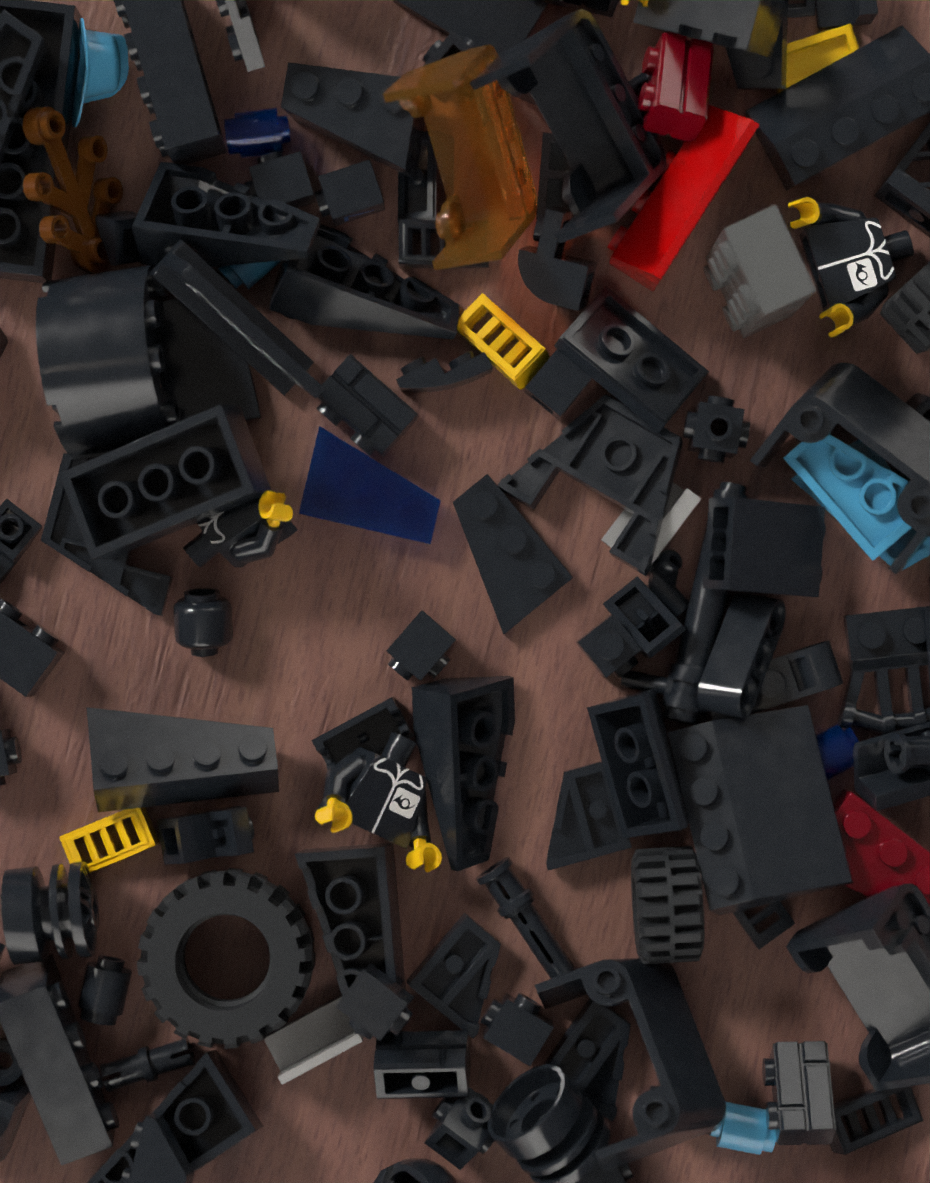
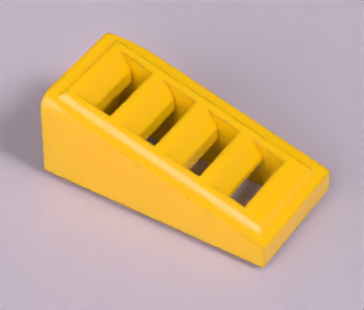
(531, 363)
(142, 825)

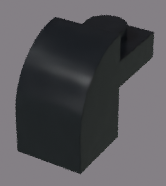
(548, 271)
(206, 835)

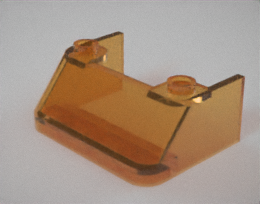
(477, 156)

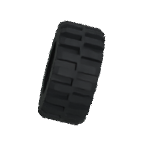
(191, 1008)

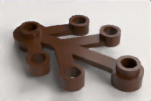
(46, 128)

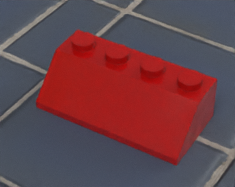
(680, 198)

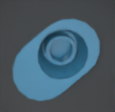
(100, 69)

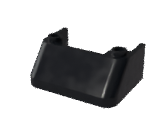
(589, 114)
(881, 422)
(689, 1093)

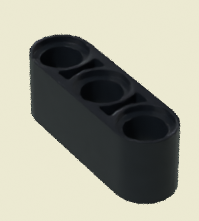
(741, 655)

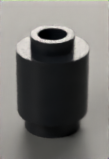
(104, 990)

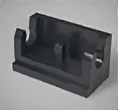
(366, 730)

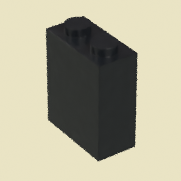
(764, 547)

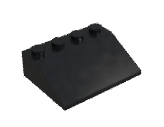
(759, 809)

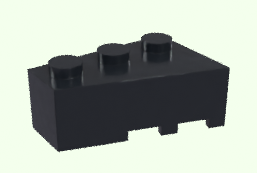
(734, 24)
(354, 112)

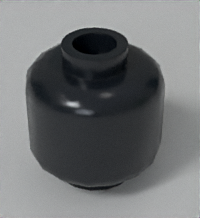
(203, 621)

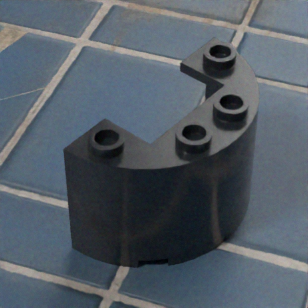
(103, 358)

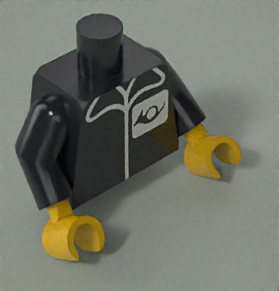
(848, 259)
(244, 532)
(382, 799)

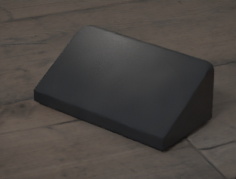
(427, 193)

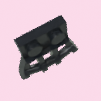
(878, 644)

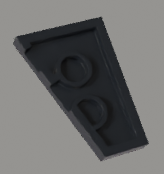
(508, 553)

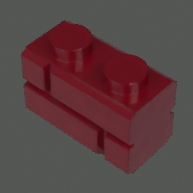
(677, 86)

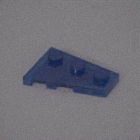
(364, 494)

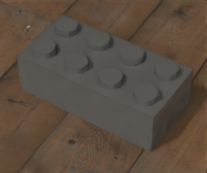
(758, 272)

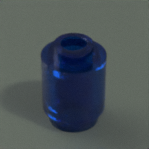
(257, 132)
(837, 749)

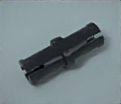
(147, 1064)

